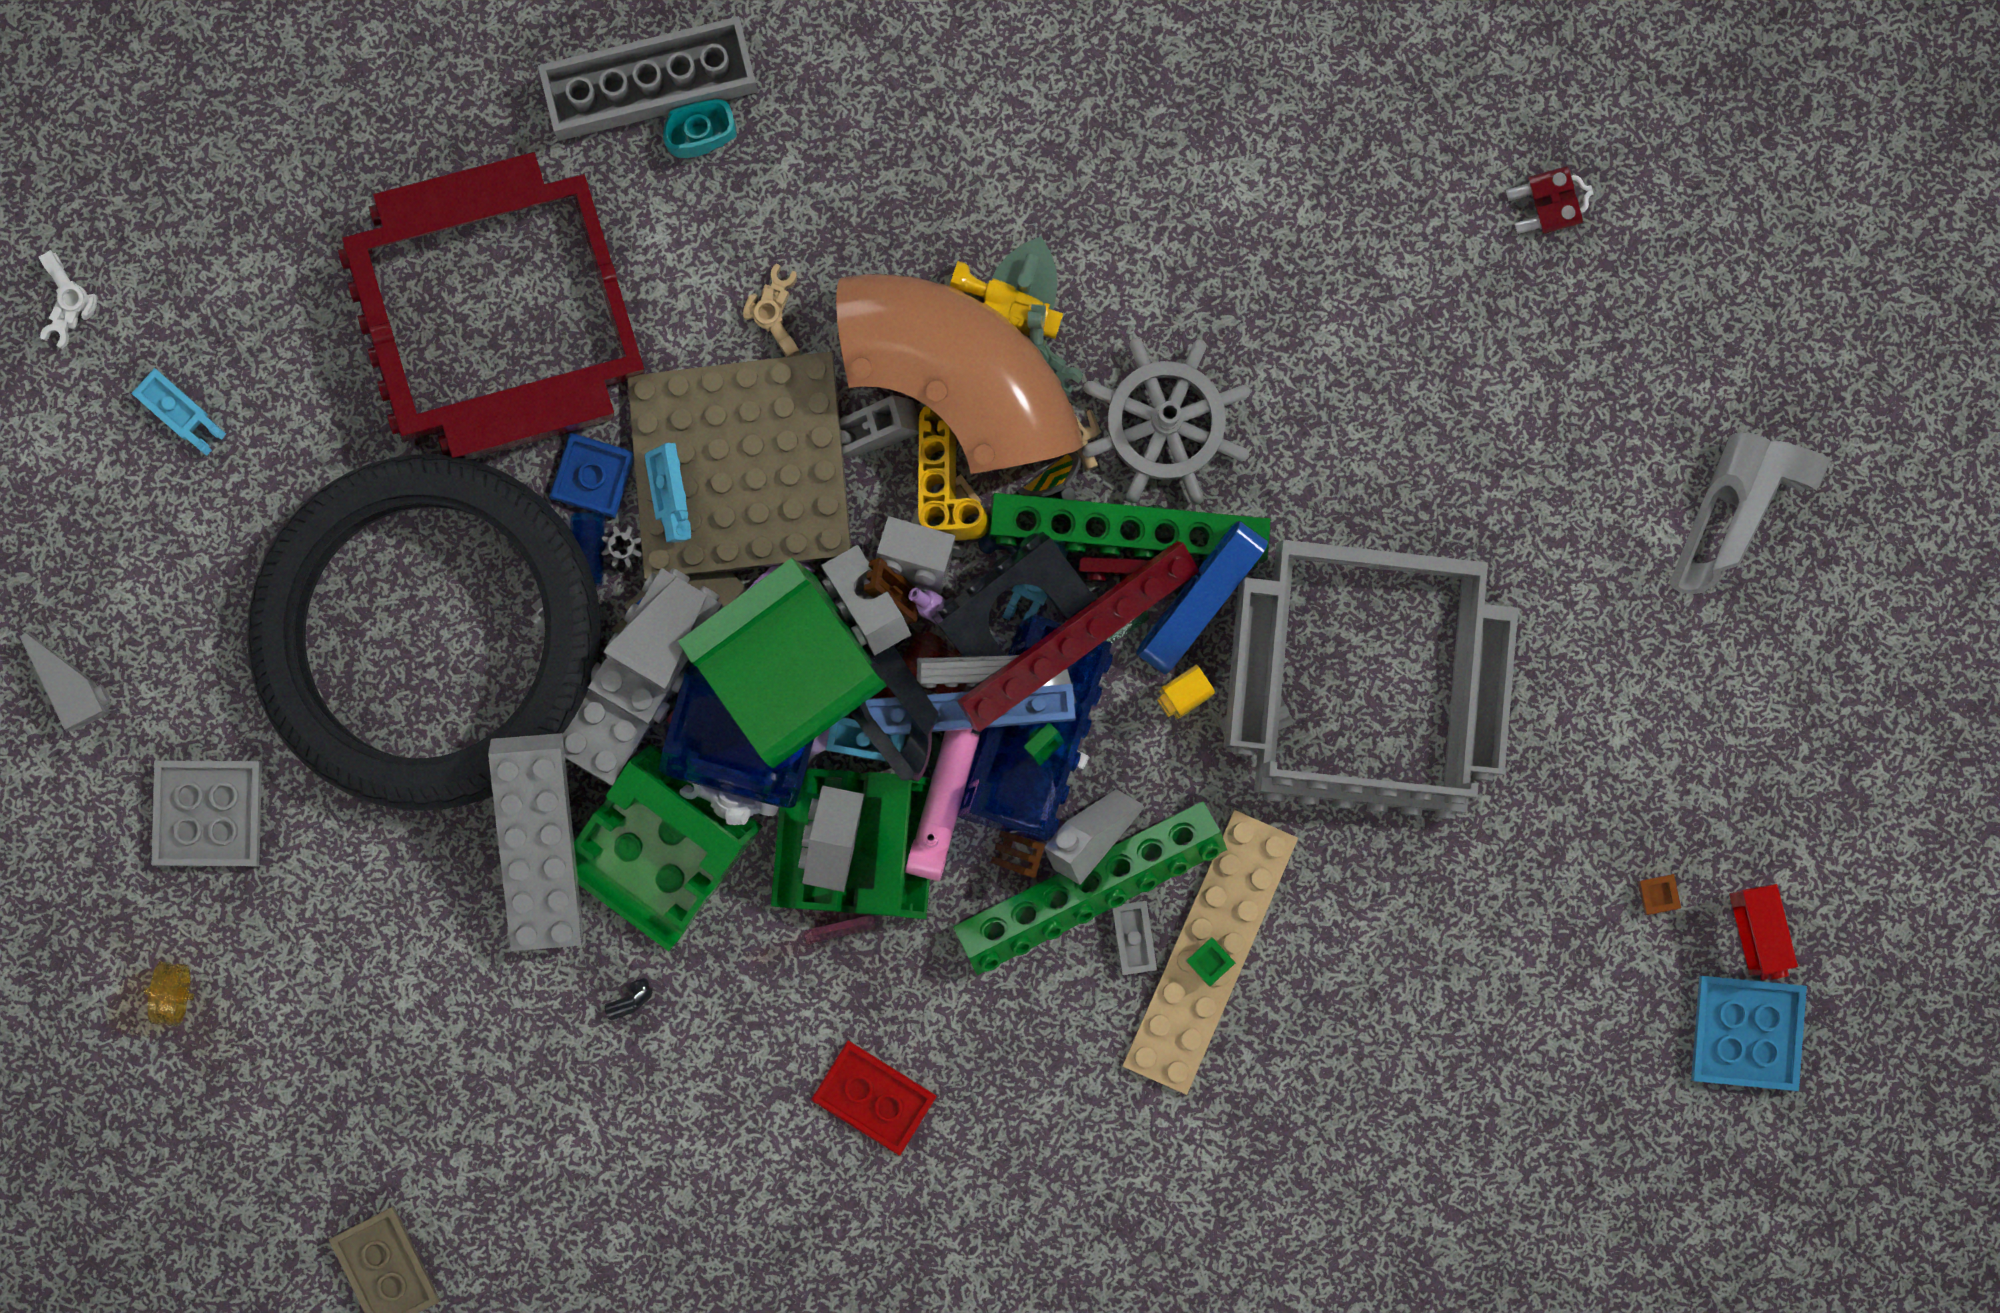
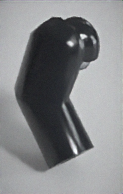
(631, 1003)

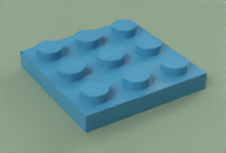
(1749, 1033)

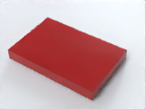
(874, 1098)

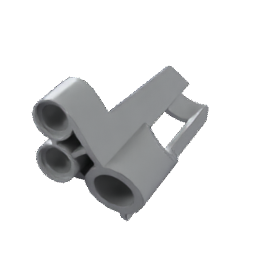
(1747, 478)

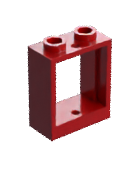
(1764, 931)

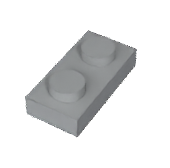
(1134, 938)

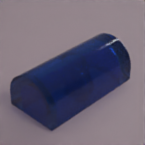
(588, 531)

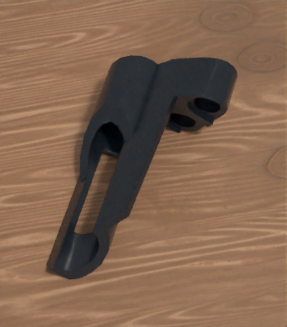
(913, 759)

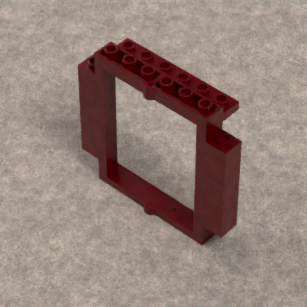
(510, 415)

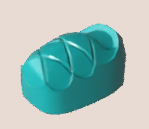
(699, 128)

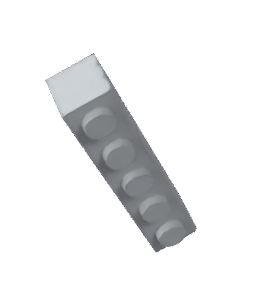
(959, 670)

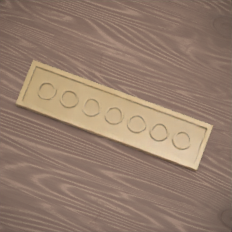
(1231, 911)

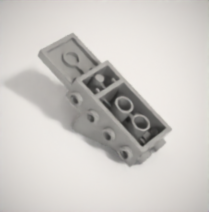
(637, 675)

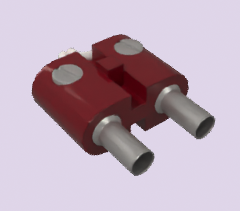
(1553, 199)

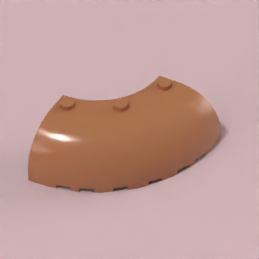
(960, 364)

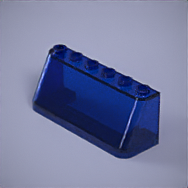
(1005, 783)

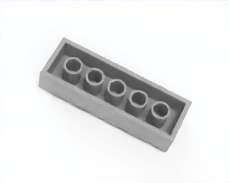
(647, 78)
(536, 841)

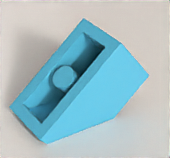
(849, 739)

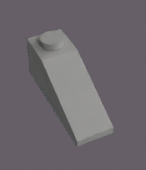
(878, 426)
(71, 692)
(1091, 834)

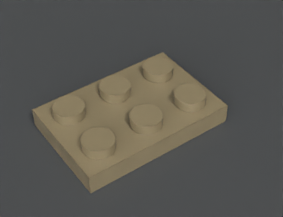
(384, 1266)

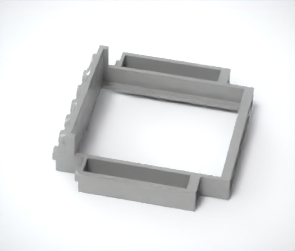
(1478, 692)

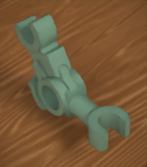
(1036, 323)

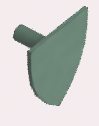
(1031, 271)

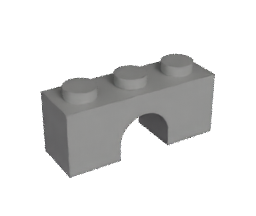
(876, 619)

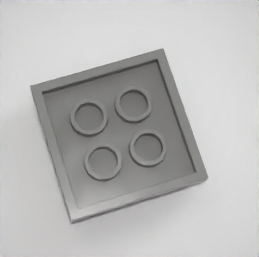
(206, 813)

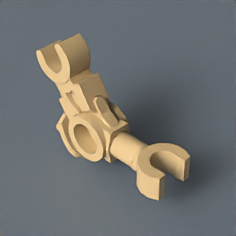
(770, 308)

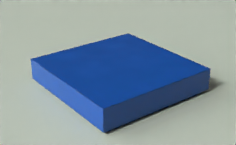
(592, 475)

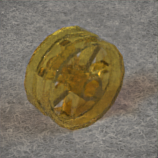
(169, 993)

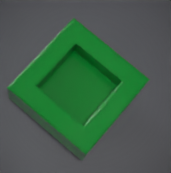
(1043, 743)
(1210, 961)

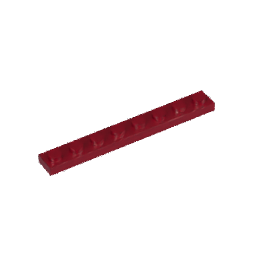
(1078, 636)

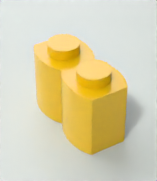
(1185, 692)

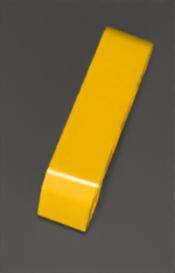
(944, 471)

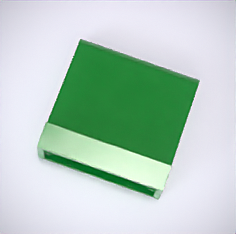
(783, 662)
(656, 851)
(880, 854)

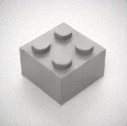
(917, 553)
(830, 838)

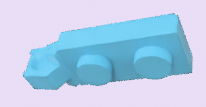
(668, 492)

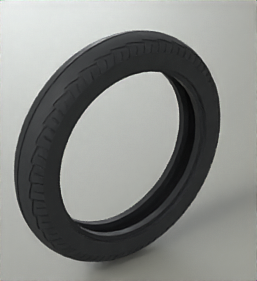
(305, 548)

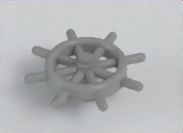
(1166, 420)

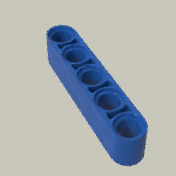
(1201, 597)

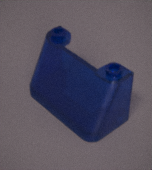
(713, 752)

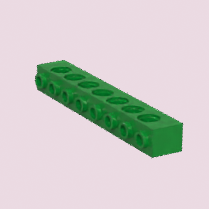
(1007, 507)
(1111, 891)

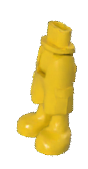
(1006, 300)

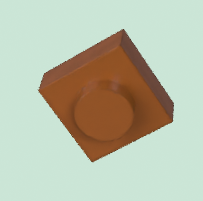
(1659, 894)

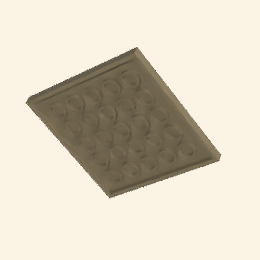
(754, 463)

